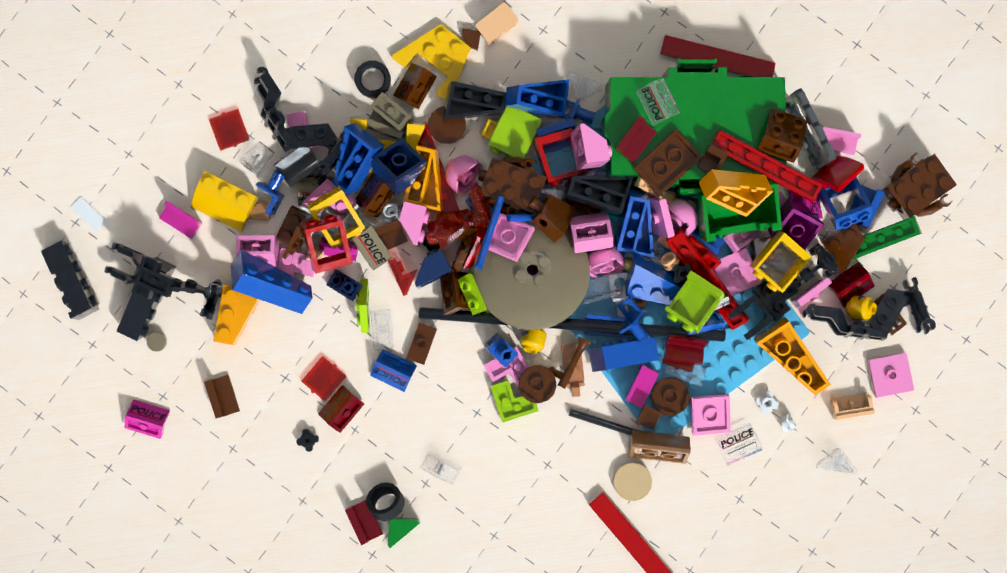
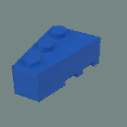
(542, 98)
(355, 158)
(635, 228)
(650, 282)
(623, 354)

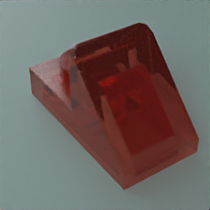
(404, 281)

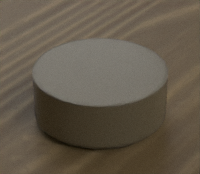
(156, 341)

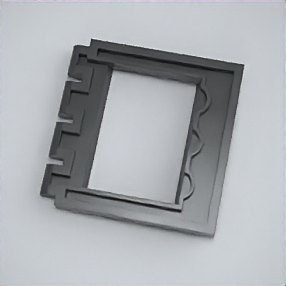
(816, 157)

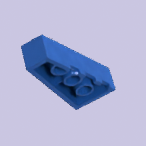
(268, 283)

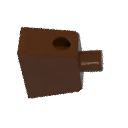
(552, 216)

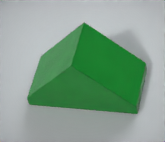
(399, 528)

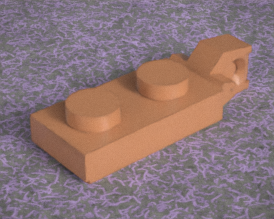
(577, 377)

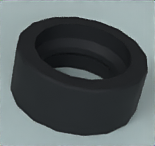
(358, 78)
(379, 491)

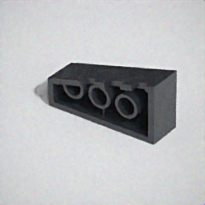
(70, 280)
(142, 310)

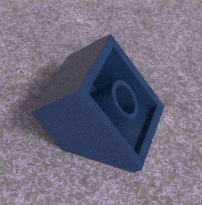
(398, 165)
(432, 268)

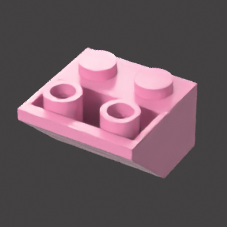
(413, 219)
(591, 232)
(261, 246)

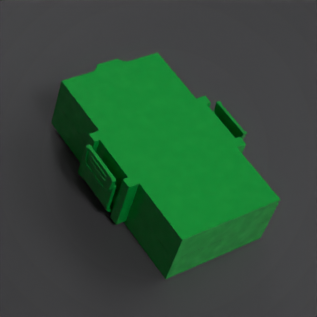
(705, 105)

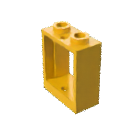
(329, 199)
(792, 273)

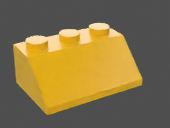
(223, 201)

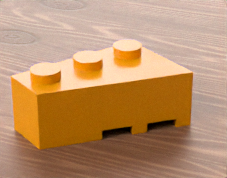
(427, 187)
(735, 190)
(233, 315)

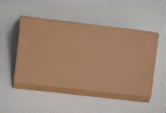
(659, 447)

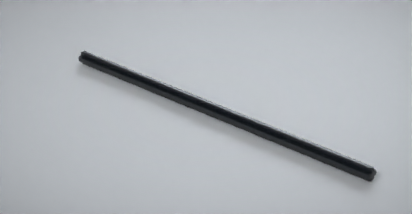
(573, 324)

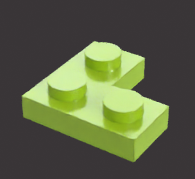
(362, 306)
(507, 405)

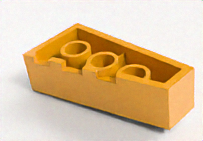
(788, 349)

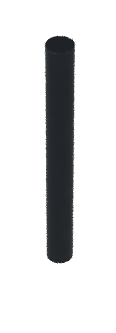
(601, 422)

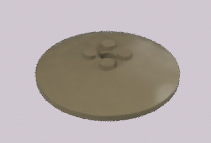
(537, 299)

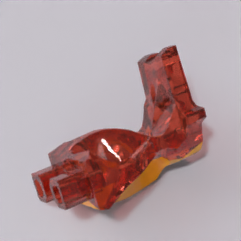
(457, 224)

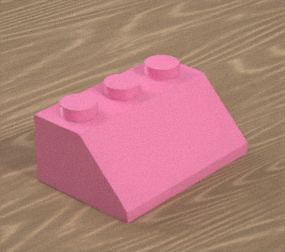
(589, 148)

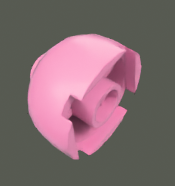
(462, 172)
(683, 215)
(605, 261)

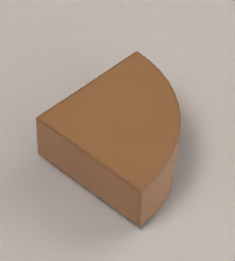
(258, 211)

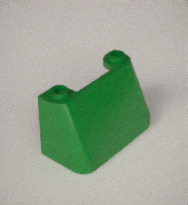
(719, 221)

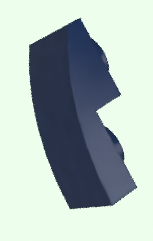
(344, 285)

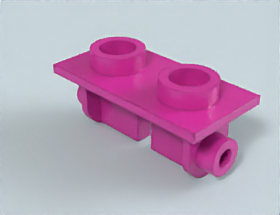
(329, 251)

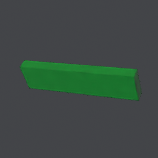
(889, 235)

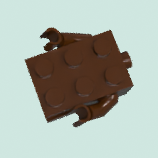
(512, 182)
(917, 185)

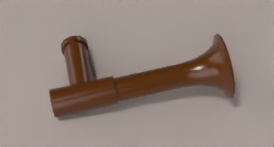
(565, 377)

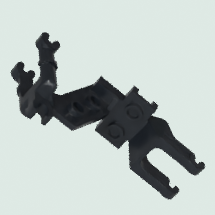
(296, 136)
(150, 280)
(774, 303)
(882, 320)

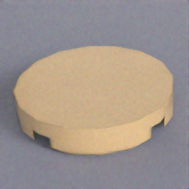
(632, 481)

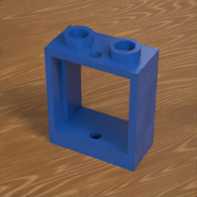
(849, 217)

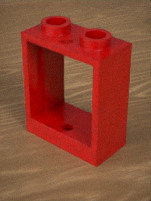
(550, 139)
(333, 261)

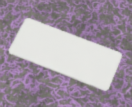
(88, 214)

